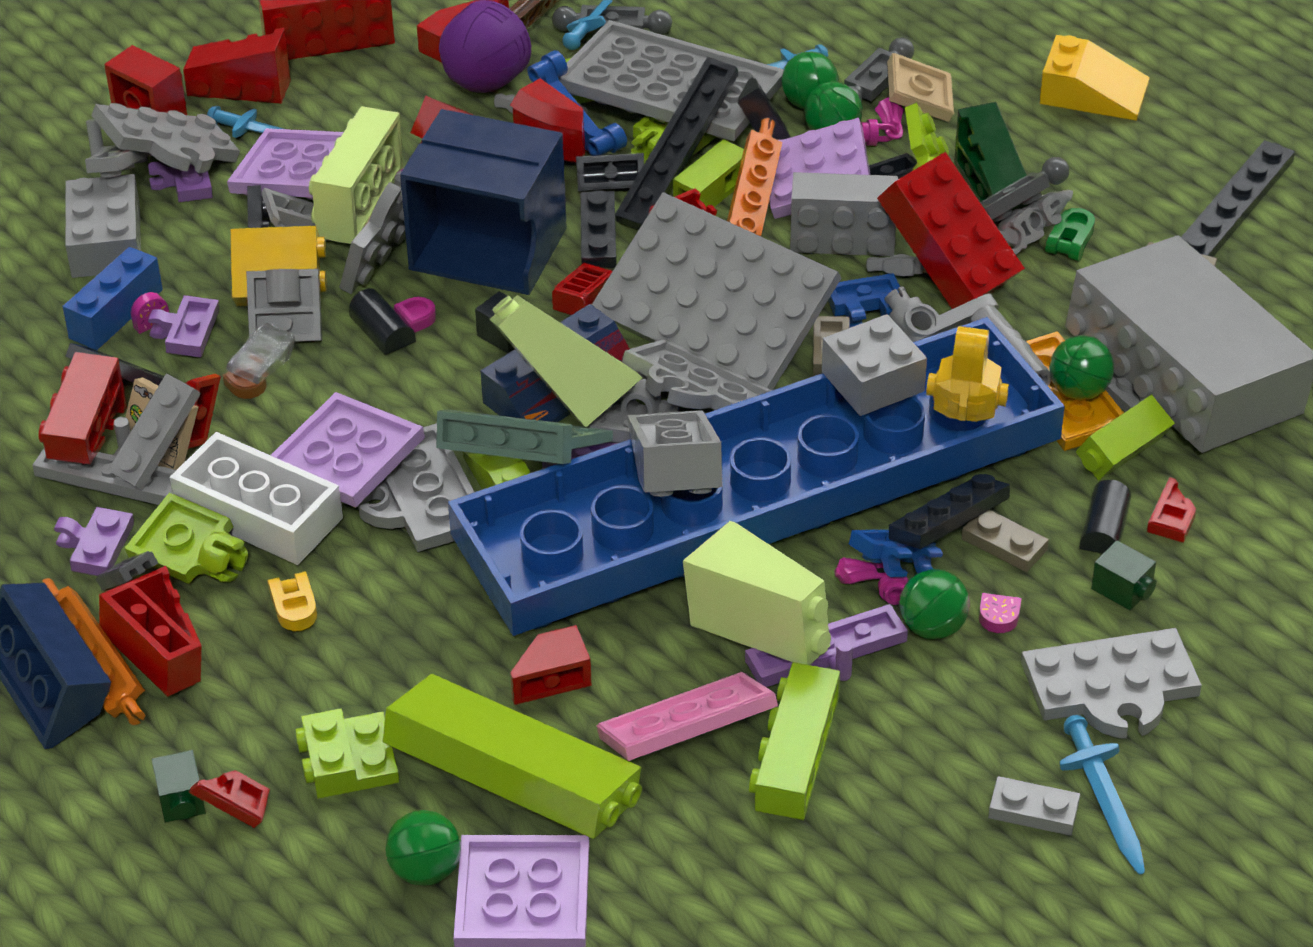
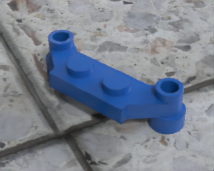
(597, 141)

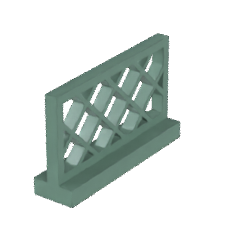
(514, 436)

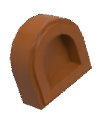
(242, 387)

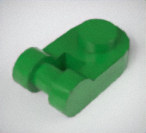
(1075, 225)

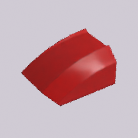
(548, 109)

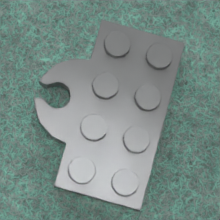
(167, 136)
(376, 238)
(688, 376)
(419, 494)
(1112, 679)

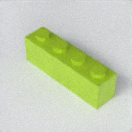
(796, 740)

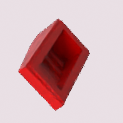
(579, 288)

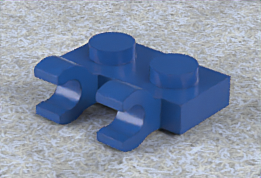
(862, 295)
(880, 549)

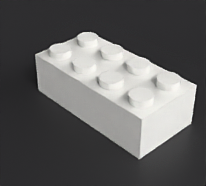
(262, 496)

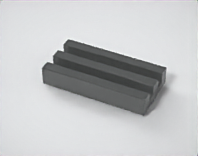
(126, 570)

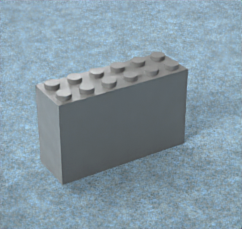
(1192, 342)

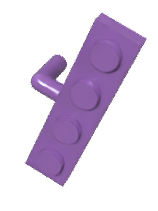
(849, 640)

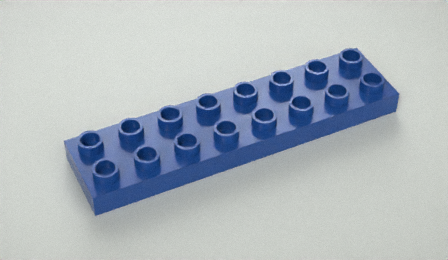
(788, 466)

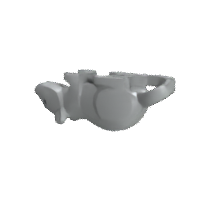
(1027, 223)

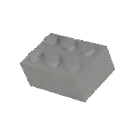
(841, 214)
(100, 222)

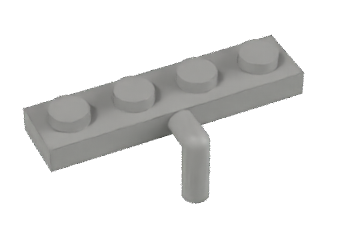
(109, 159)
(98, 478)

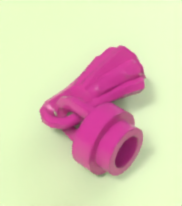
(891, 116)
(853, 571)

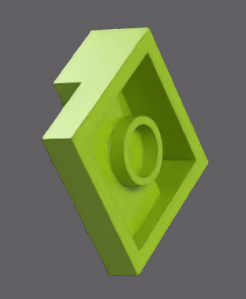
(345, 752)

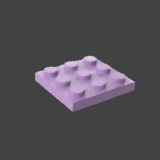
(825, 150)
(283, 161)
(350, 445)
(522, 891)

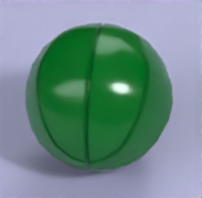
(804, 74)
(831, 104)
(1081, 367)
(934, 604)
(423, 848)

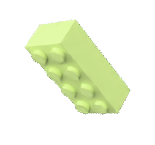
(356, 174)

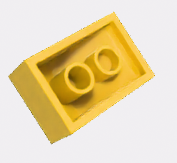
(1091, 80)

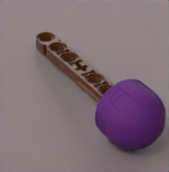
(489, 43)

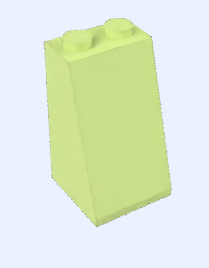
(570, 365)
(756, 596)

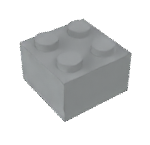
(874, 364)

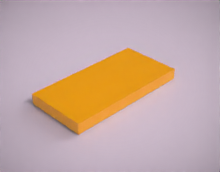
(1080, 417)

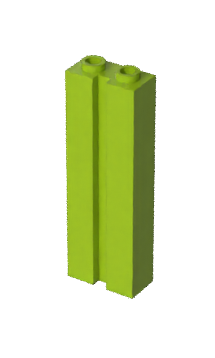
(512, 755)

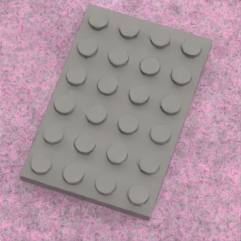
(653, 73)
(716, 291)

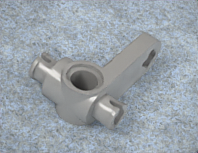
(912, 312)

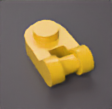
(293, 602)

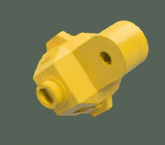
(968, 382)

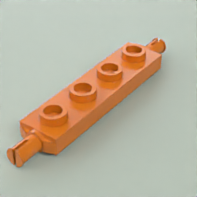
(755, 179)
(124, 684)

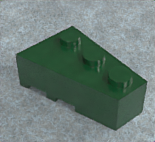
(986, 151)

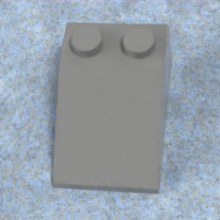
(676, 452)

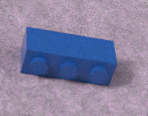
(107, 300)

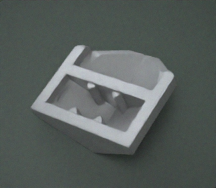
(287, 210)

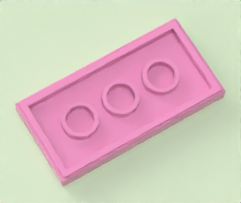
(686, 715)

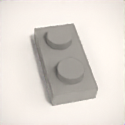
(1034, 805)

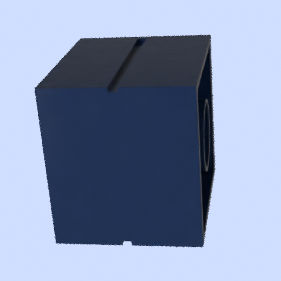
(484, 201)

